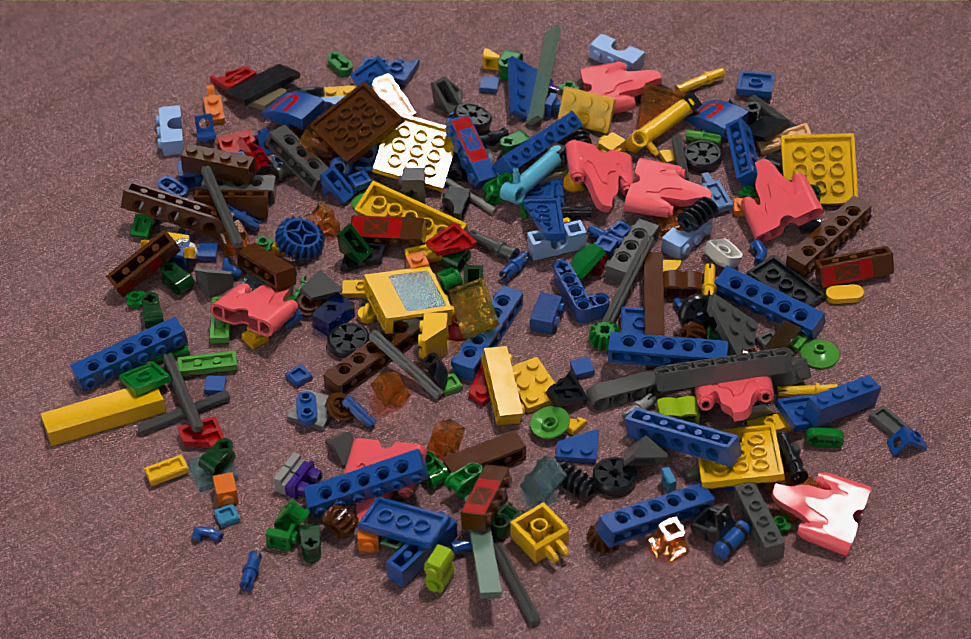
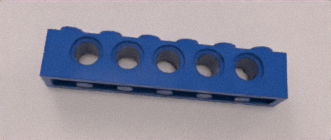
(537, 144)
(765, 294)
(661, 350)
(129, 354)
(468, 361)
(684, 436)
(334, 490)
(645, 516)

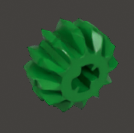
(600, 334)

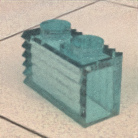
(543, 480)

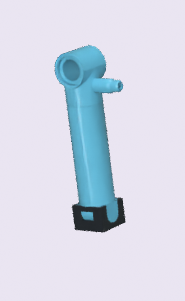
(522, 184)

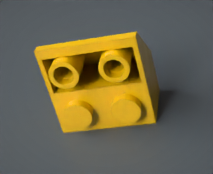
(434, 335)

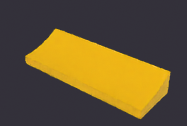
(383, 201)
(101, 414)

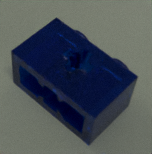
(333, 313)

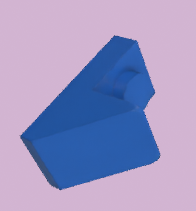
(335, 183)

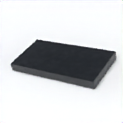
(262, 84)
(786, 280)

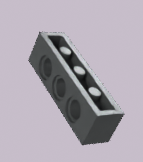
(296, 157)
(259, 182)
(623, 256)
(756, 514)

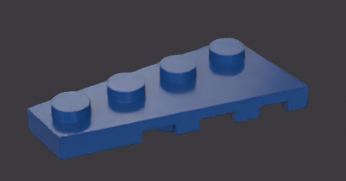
(521, 86)
(547, 217)

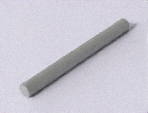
(478, 201)

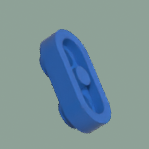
(173, 186)
(306, 408)

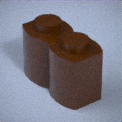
(681, 284)

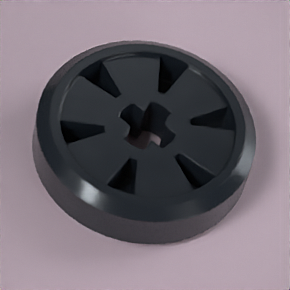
(316, 91)
(480, 116)
(703, 156)
(690, 307)
(347, 331)
(619, 486)

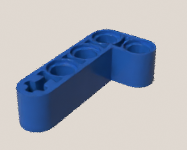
(582, 306)

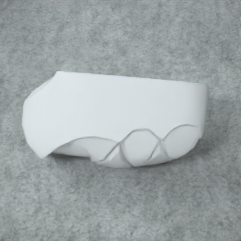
(723, 252)

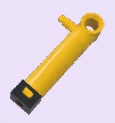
(663, 122)

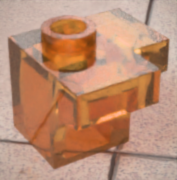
(325, 217)
(226, 244)
(390, 389)
(446, 437)
(669, 539)

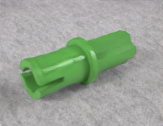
(696, 136)

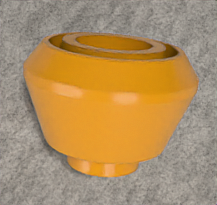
(573, 187)

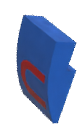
(295, 109)
(715, 115)

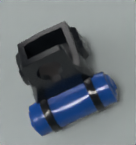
(720, 529)

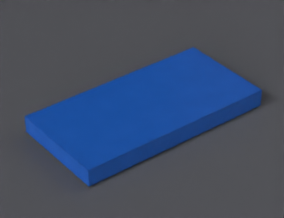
(404, 522)

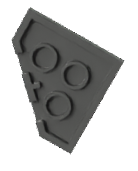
(732, 325)

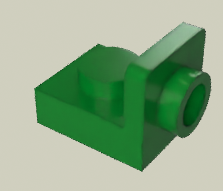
(142, 226)
(282, 539)

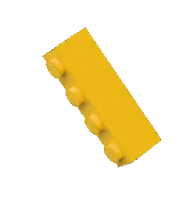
(502, 385)

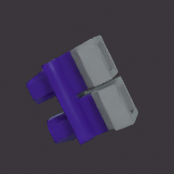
(295, 476)

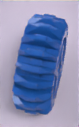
(299, 238)

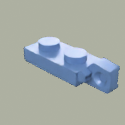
(719, 195)

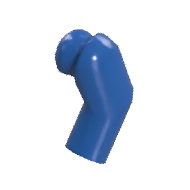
(758, 246)
(227, 266)
(210, 532)

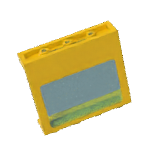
(405, 295)

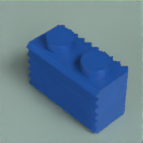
(546, 313)

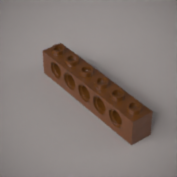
(172, 209)
(829, 235)
(370, 358)

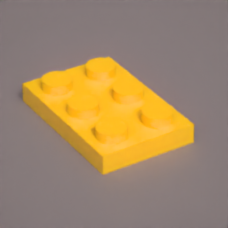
(592, 109)
(533, 384)

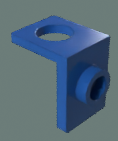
(205, 134)
(262, 137)
(367, 163)
(907, 437)

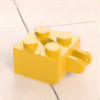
(540, 534)

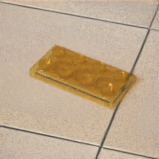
(473, 308)

